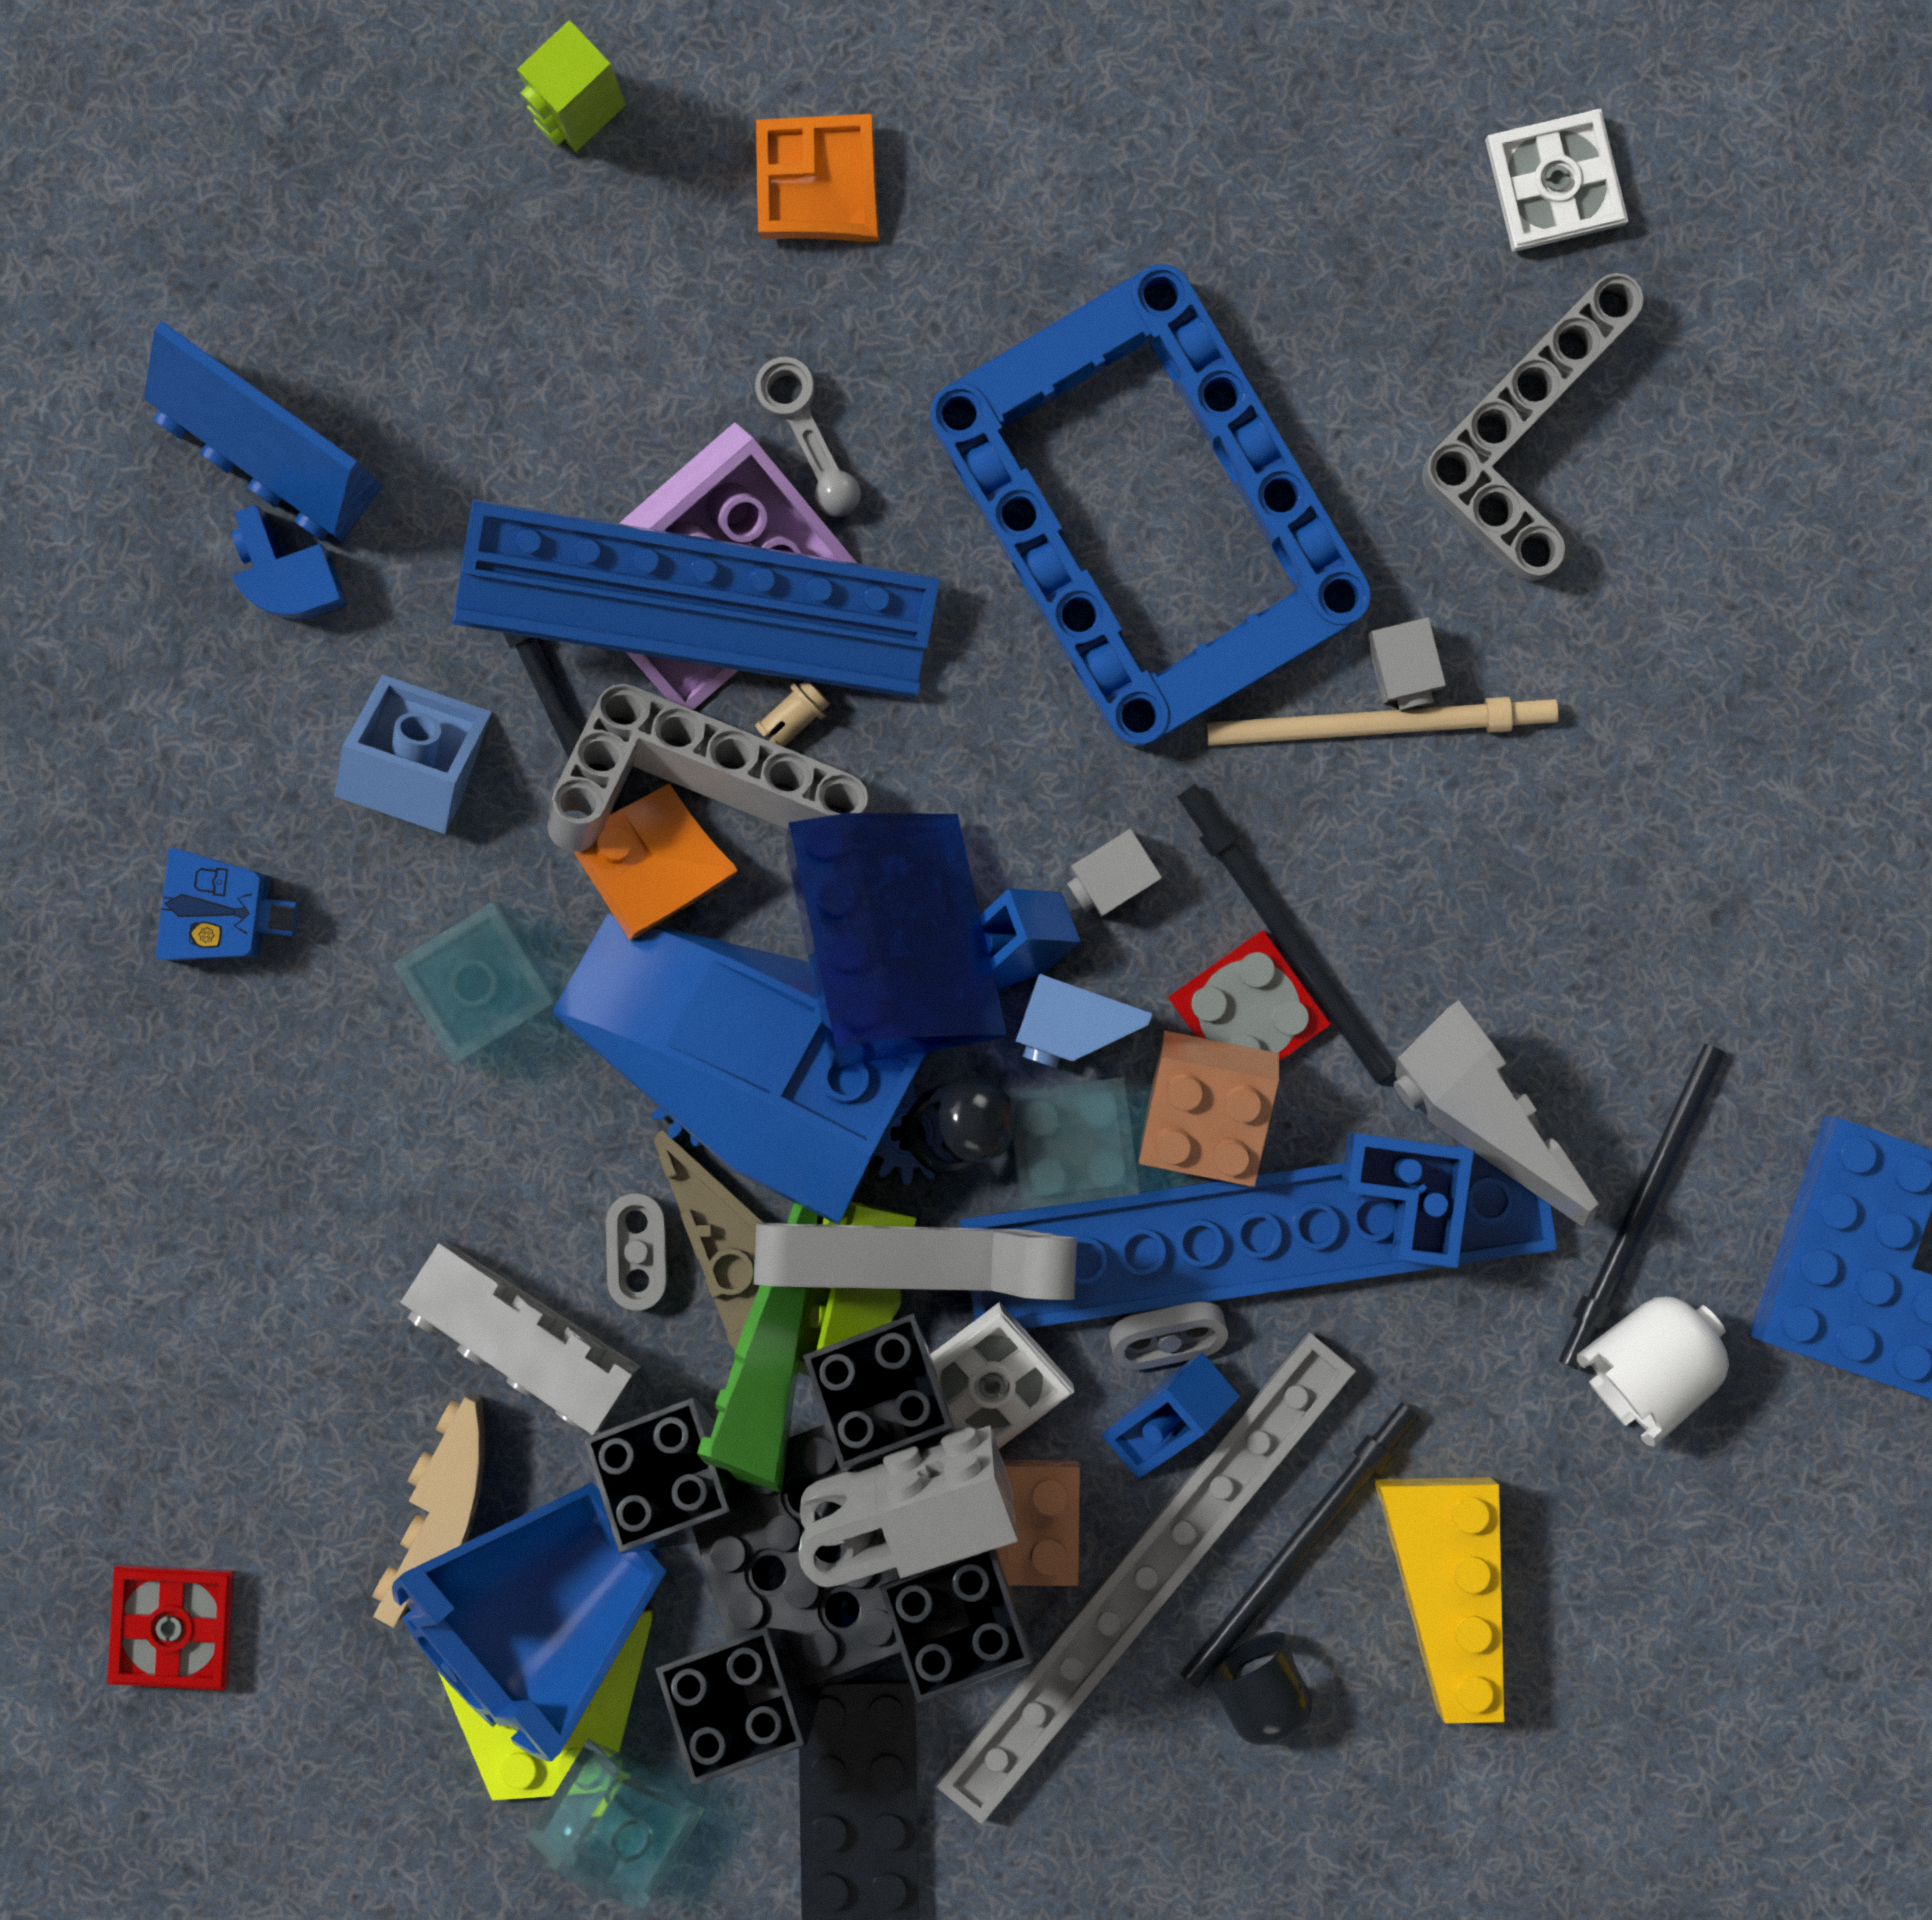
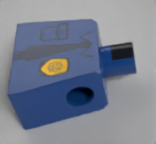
(217, 910)

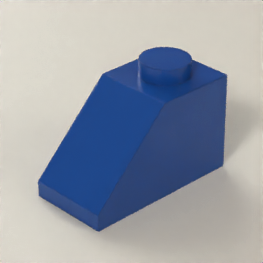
(1027, 934)
(1171, 1416)

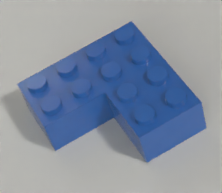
(1847, 1257)

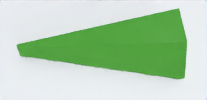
(760, 1392)

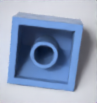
(411, 754)
(1073, 1022)

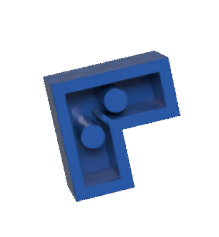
(1429, 1188)

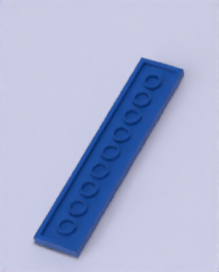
(1250, 1240)

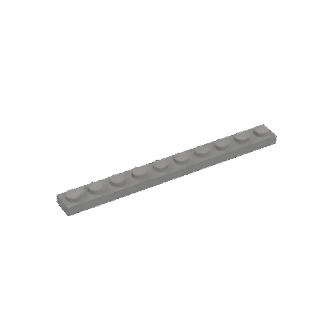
(1145, 1578)

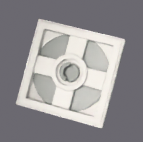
(1556, 180)
(998, 1376)

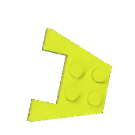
(517, 1774)

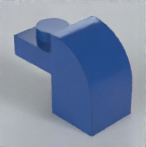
(285, 586)

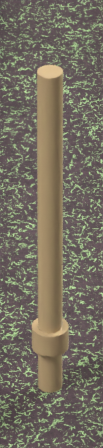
(1496, 715)

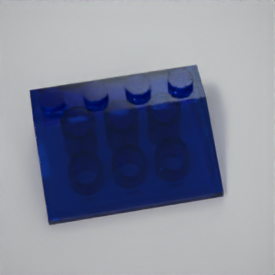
(892, 934)

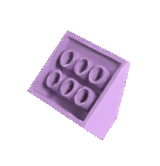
(732, 497)

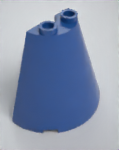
(531, 1616)

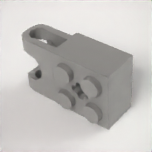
(911, 1510)

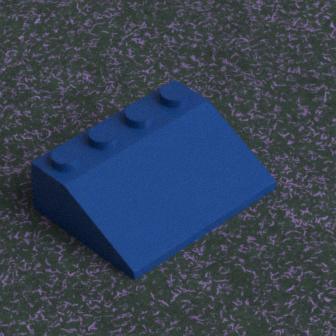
(256, 436)

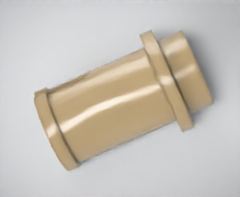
(795, 711)

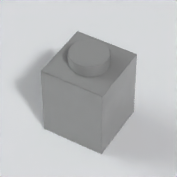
(1406, 663)
(1112, 874)

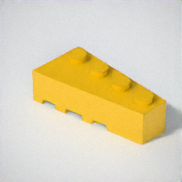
(1451, 1577)

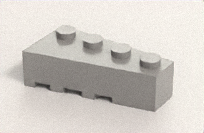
(519, 1337)

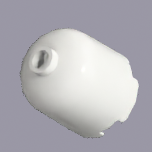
(1658, 1364)

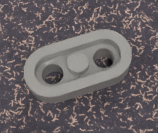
(636, 1251)
(1168, 1335)

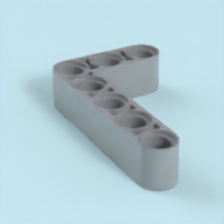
(1517, 416)
(690, 766)
(916, 1258)

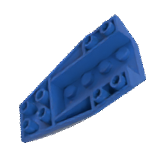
(736, 1058)

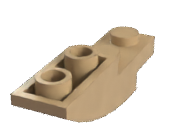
(446, 1488)

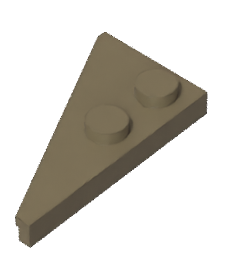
(719, 1231)

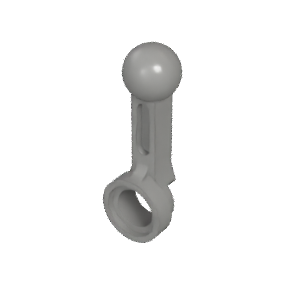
(836, 491)

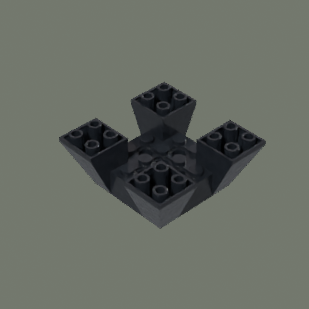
(790, 1642)

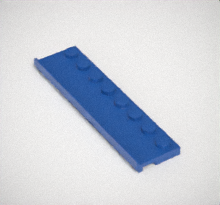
(693, 599)

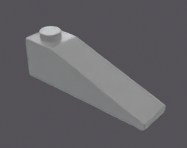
(1460, 1089)

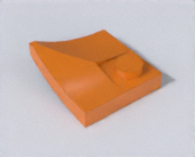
(817, 178)
(653, 862)

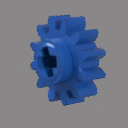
(902, 1158)

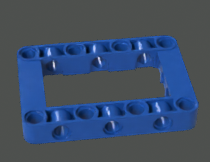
(1244, 445)

